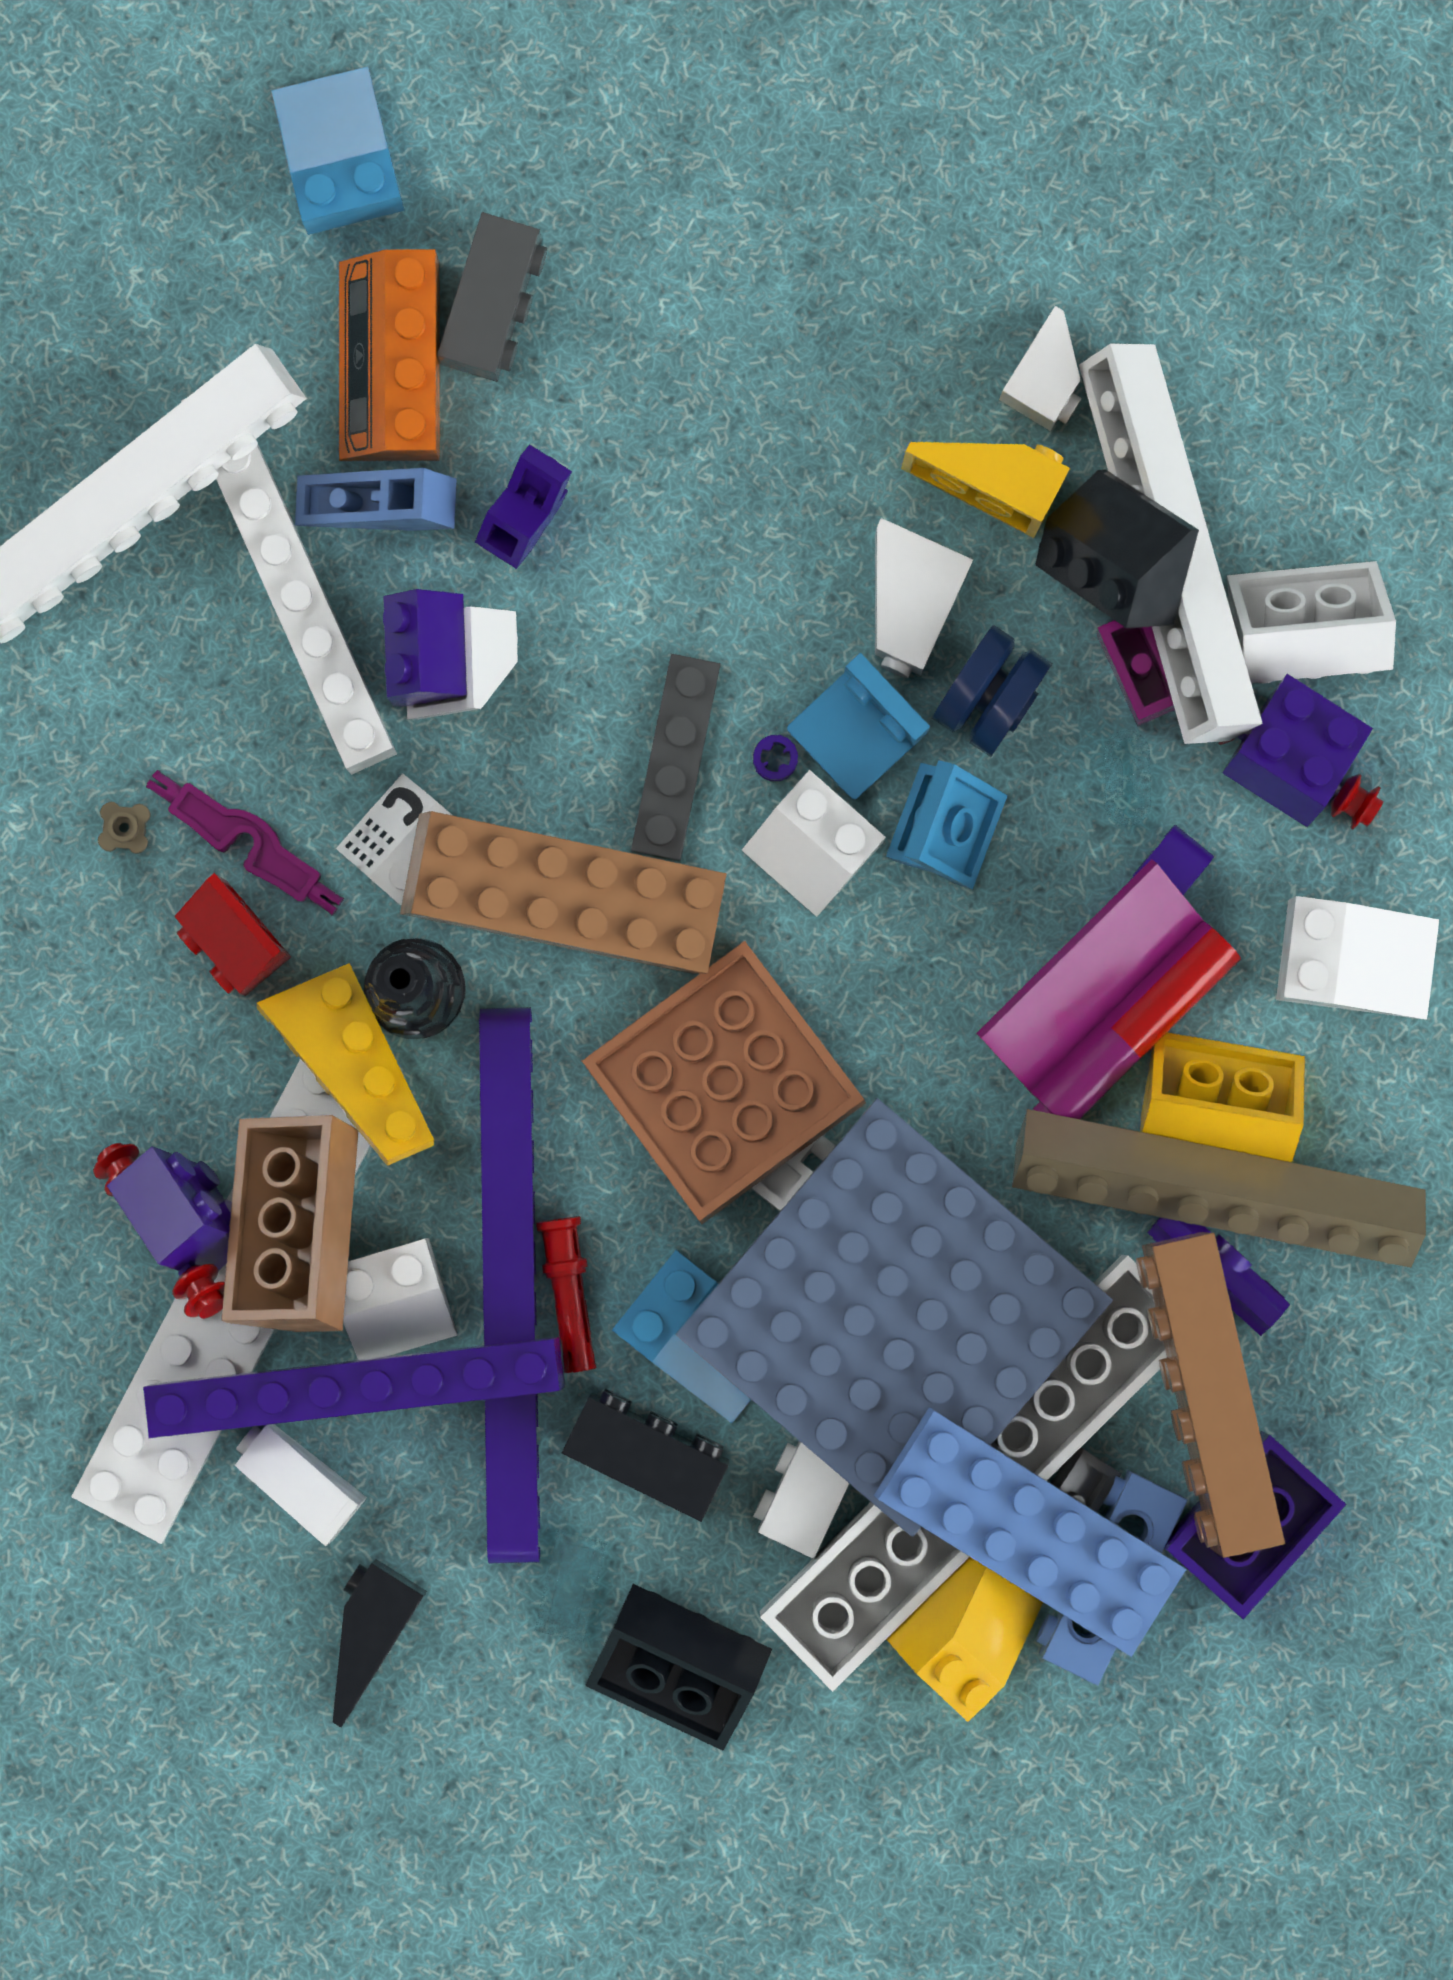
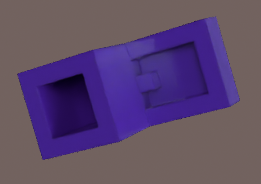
(524, 507)

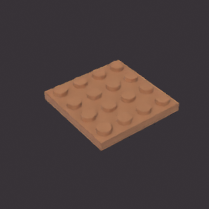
(723, 1082)

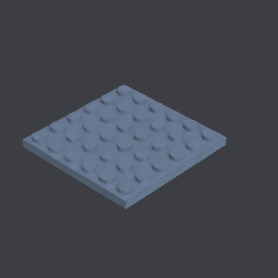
(888, 1297)

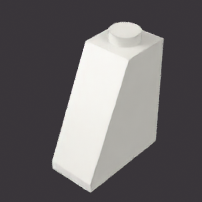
(912, 595)
(298, 1482)

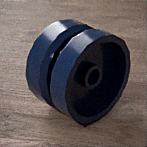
(992, 691)

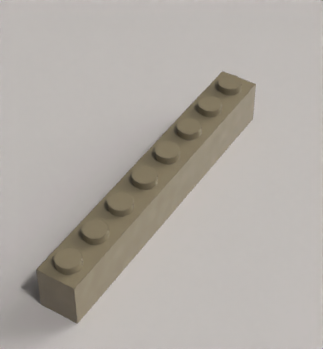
(1219, 1188)

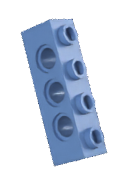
(1159, 1510)

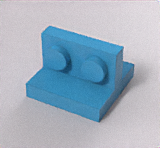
(947, 823)

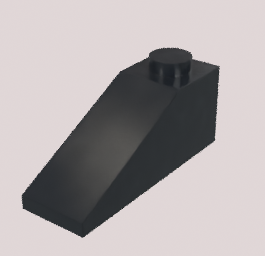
(370, 1626)

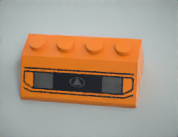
(389, 356)

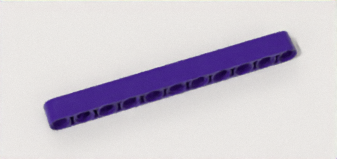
(509, 1276)

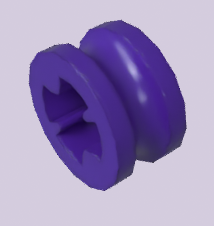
(784, 770)

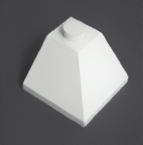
(489, 658)

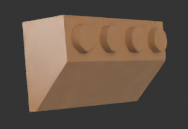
(290, 1223)

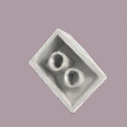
(1357, 958)

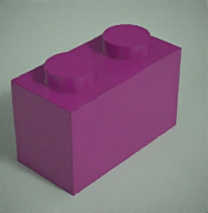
(1137, 669)

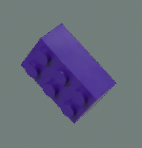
(1244, 1579)

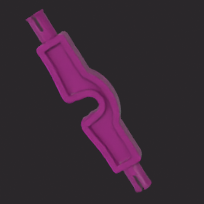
(223, 827)

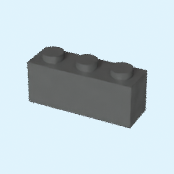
(492, 297)

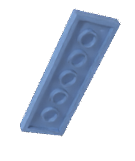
(1029, 1532)

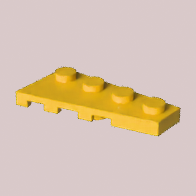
(345, 1049)

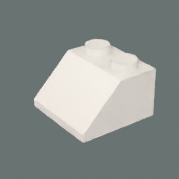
(813, 843)
(396, 1301)

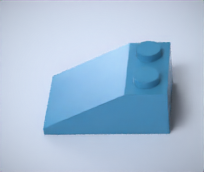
(337, 150)
(652, 1328)

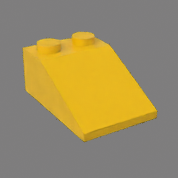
(999, 479)
(967, 1636)

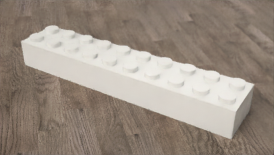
(880, 1574)

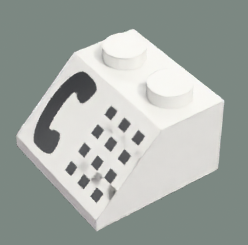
(386, 835)

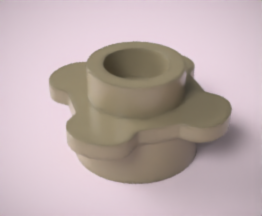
(134, 838)

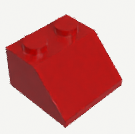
(230, 936)

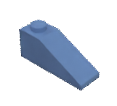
(377, 500)

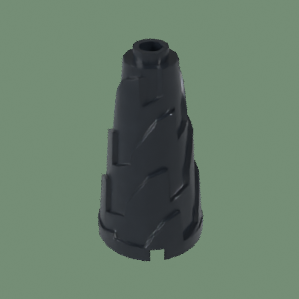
(428, 1001)

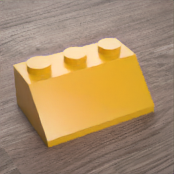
(1225, 1096)

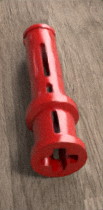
(565, 1269)

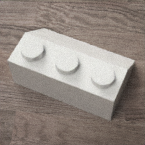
(1313, 621)

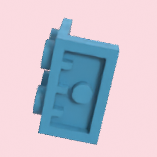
(858, 728)

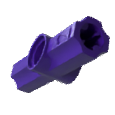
(1248, 1293)

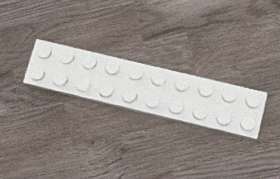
(148, 1478)

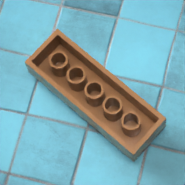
(562, 893)
(1211, 1393)

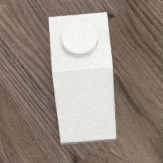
(1046, 376)

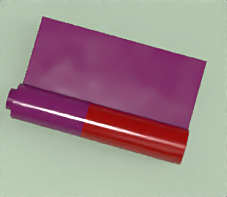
(1108, 995)

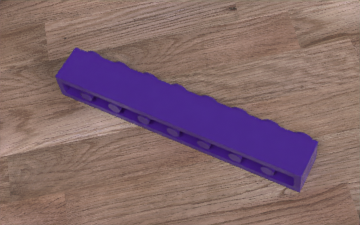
(354, 1387)

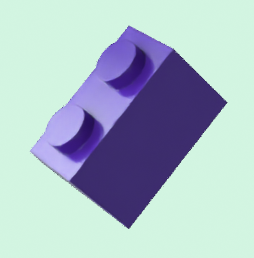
(424, 646)

